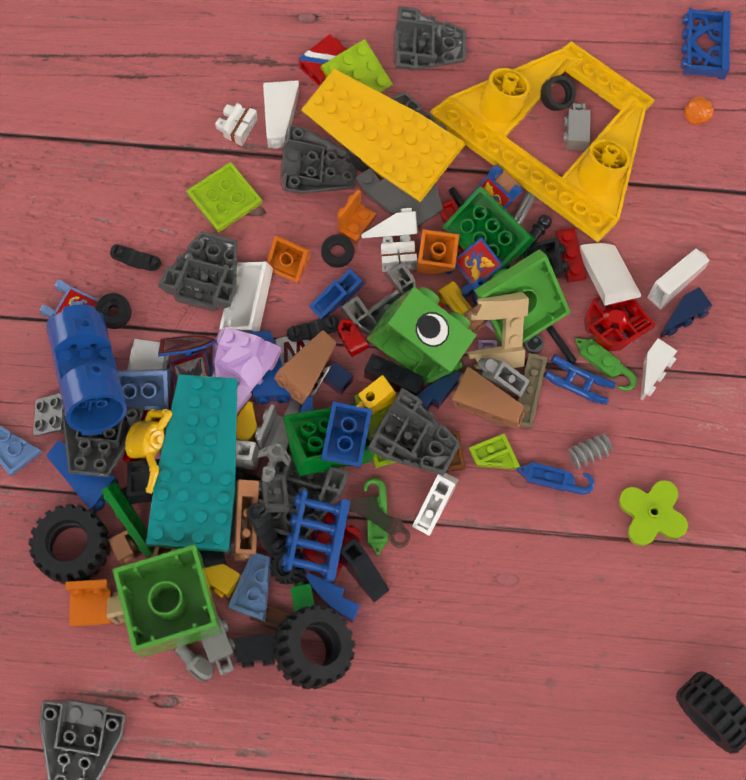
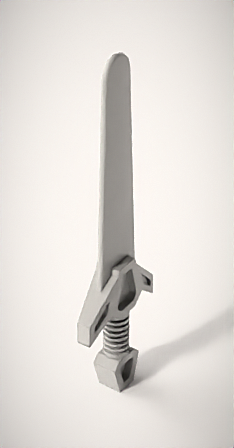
(277, 450)

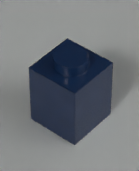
(338, 378)

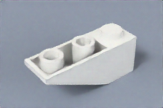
(654, 364)

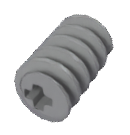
(589, 450)

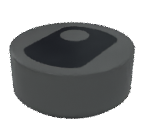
(534, 344)

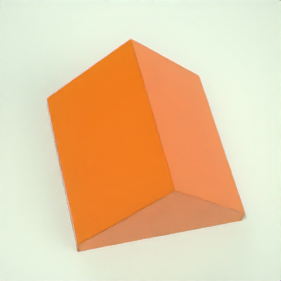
(288, 258)

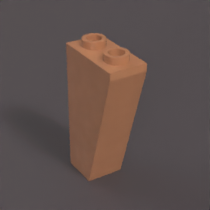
(304, 369)
(486, 400)
(242, 532)

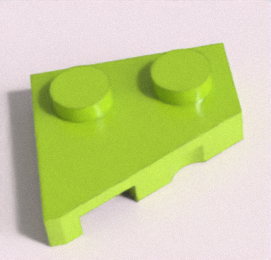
(494, 454)

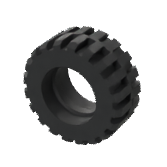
(52, 526)
(336, 640)
(714, 711)

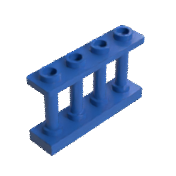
(335, 529)

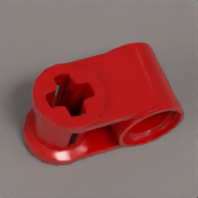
(353, 340)

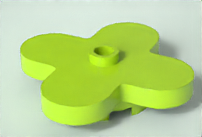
(645, 524)

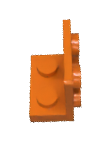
(354, 218)
(88, 602)

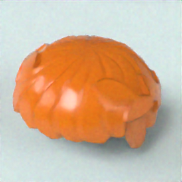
(698, 110)

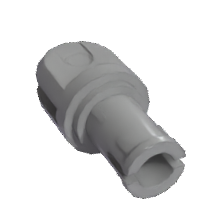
(196, 664)

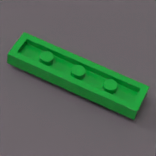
(128, 516)

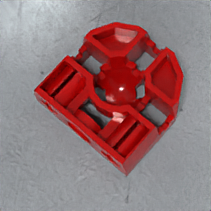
(613, 338)

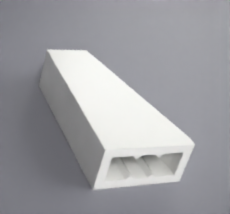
(280, 106)
(677, 278)

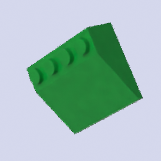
(488, 219)
(306, 440)

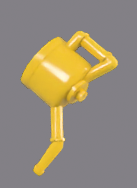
(146, 441)

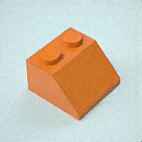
(437, 252)

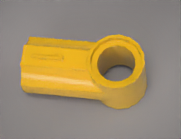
(451, 296)

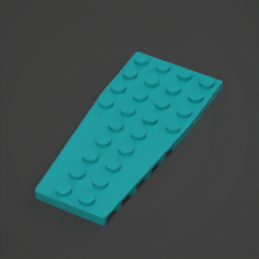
(197, 467)

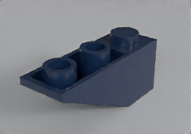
(691, 307)

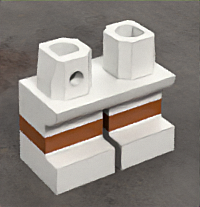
(239, 123)
(404, 250)

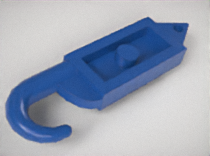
(554, 478)

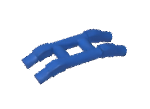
(590, 378)

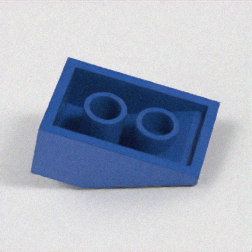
(346, 434)

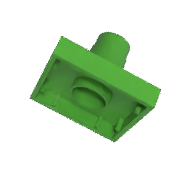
(538, 282)

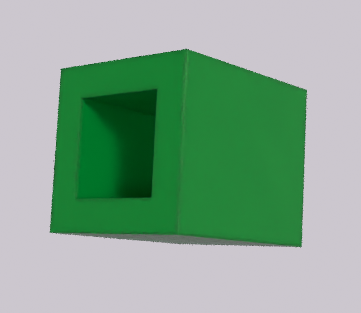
(302, 595)

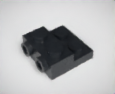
(554, 250)

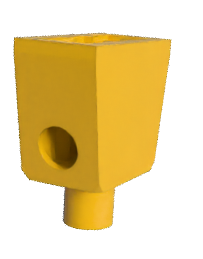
(381, 393)

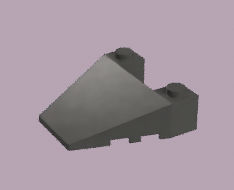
(393, 199)
(367, 319)

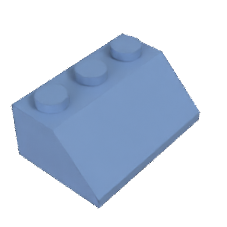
(146, 388)

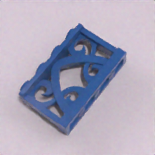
(722, 27)

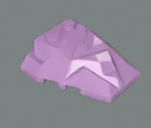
(243, 358)

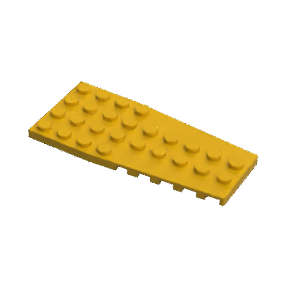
(383, 133)

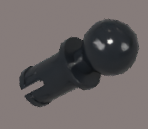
(543, 223)

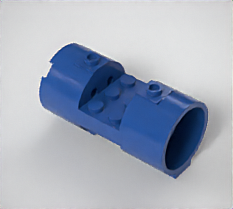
(86, 369)

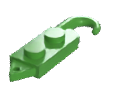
(604, 361)
(376, 536)

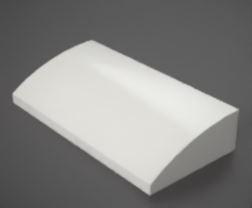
(608, 273)
(250, 299)

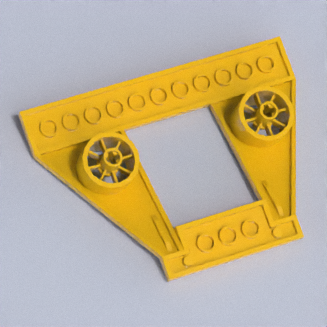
(596, 184)

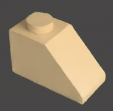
(115, 610)

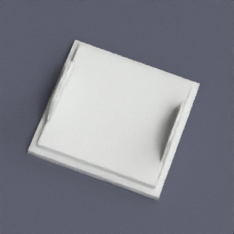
(145, 356)

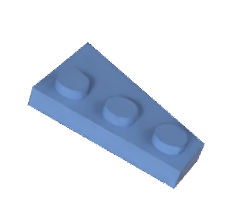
(15, 452)
(253, 588)

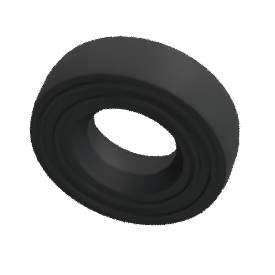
(343, 260)

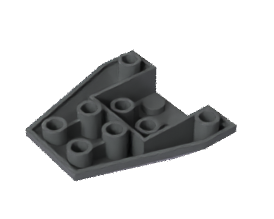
(314, 163)
(98, 453)
(79, 738)

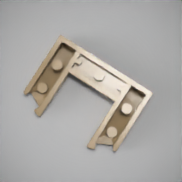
(512, 310)

